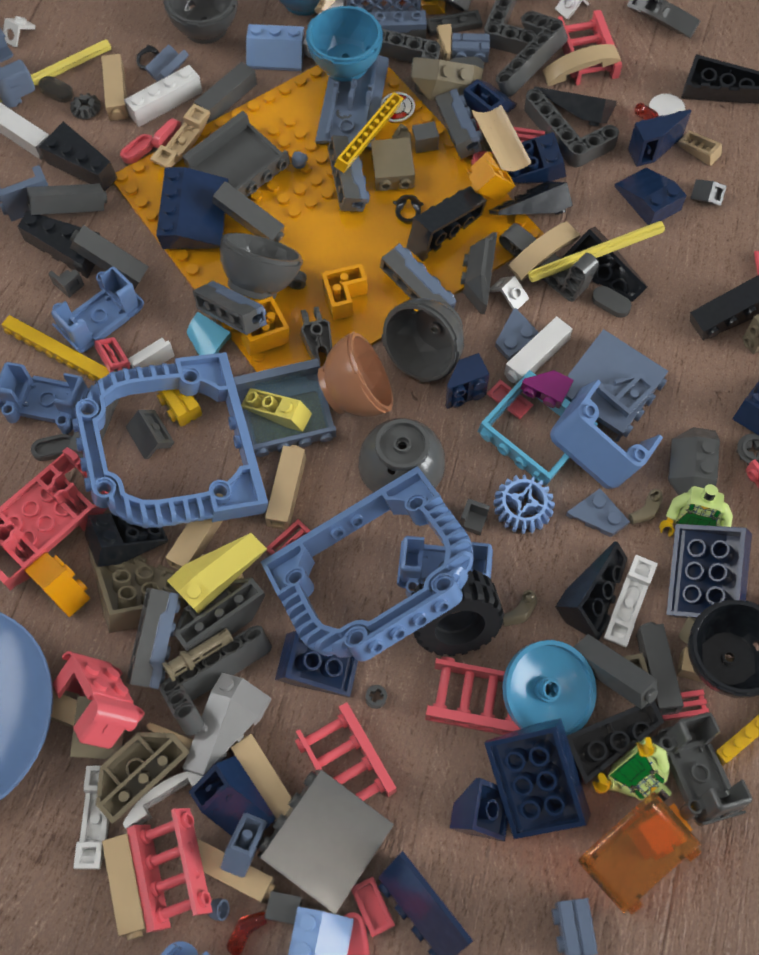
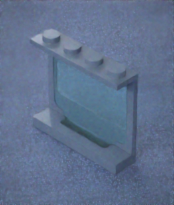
(292, 381)

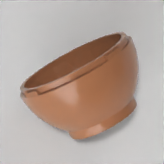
(355, 378)

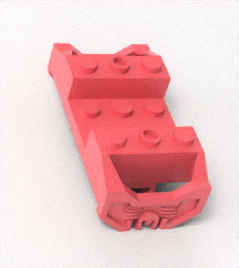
(43, 515)

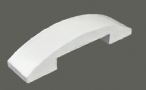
(630, 601)
(139, 813)
(94, 826)

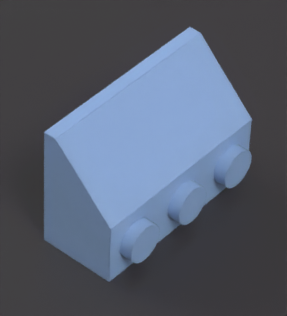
(275, 47)
(320, 933)

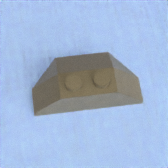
(441, 76)
(136, 770)

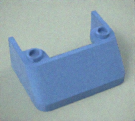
(592, 448)

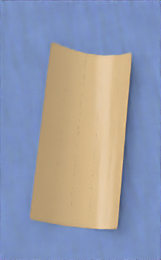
(502, 139)

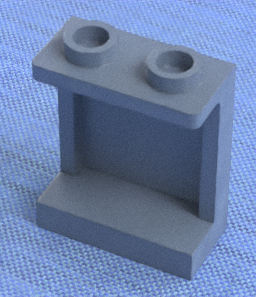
(15, 196)

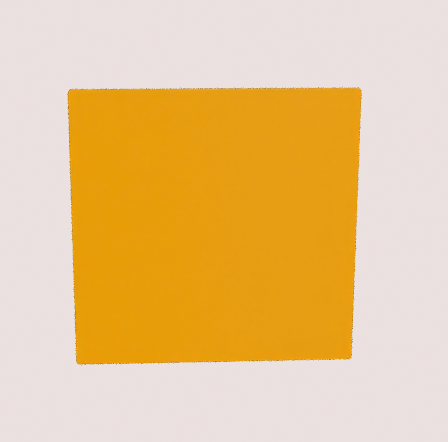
(313, 222)

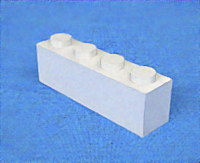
(163, 95)

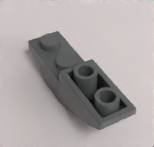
(667, 15)

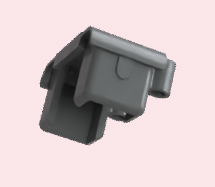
(700, 773)

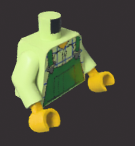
(698, 507)
(638, 772)

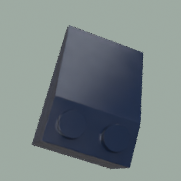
(652, 195)
(315, 671)

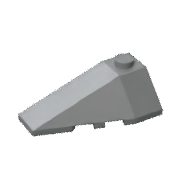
(227, 716)

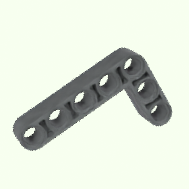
(505, 36)
(549, 39)
(405, 47)
(573, 149)
(568, 283)
(230, 659)

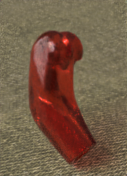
(645, 112)
(242, 931)

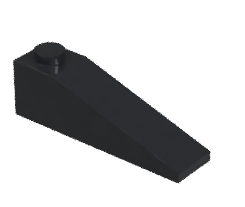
(586, 107)
(543, 198)
(612, 268)
(590, 595)

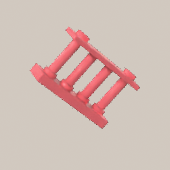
(601, 36)
(462, 716)
(357, 740)
(148, 876)

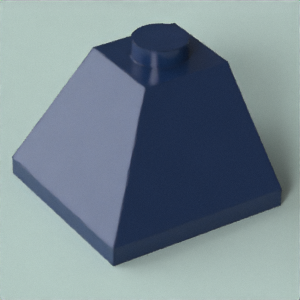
(480, 811)

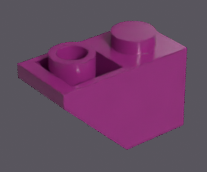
(549, 386)

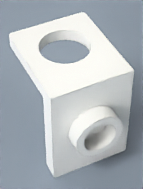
(568, 7)
(15, 25)
(511, 290)

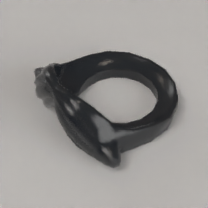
(147, 49)
(402, 201)

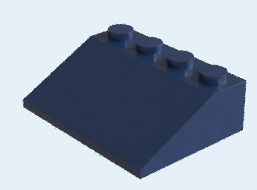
(187, 210)
(707, 567)
(538, 780)
(423, 908)

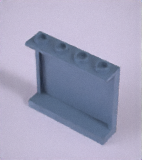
(607, 361)

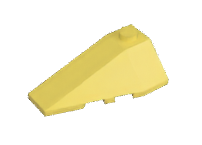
(212, 573)

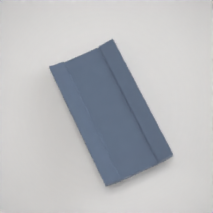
(357, 97)

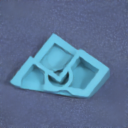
(207, 335)

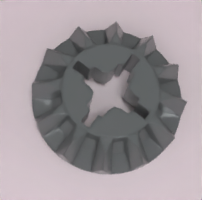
(85, 112)
(745, 445)

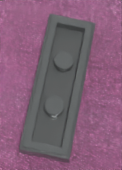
(459, 22)

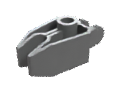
(316, 334)

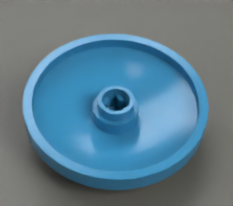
(567, 680)

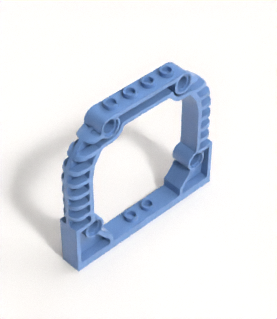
(211, 376)
(363, 639)

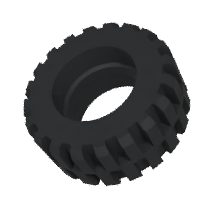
(470, 628)

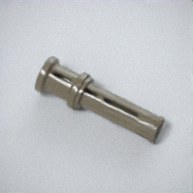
(187, 660)

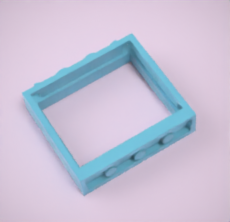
(508, 449)

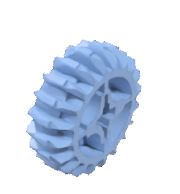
(532, 507)

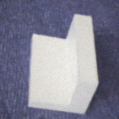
(154, 354)

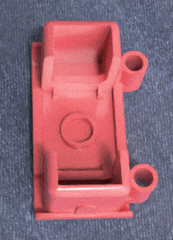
(111, 703)

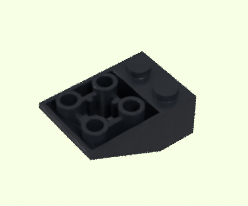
(116, 541)

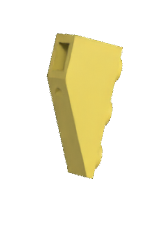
(277, 408)

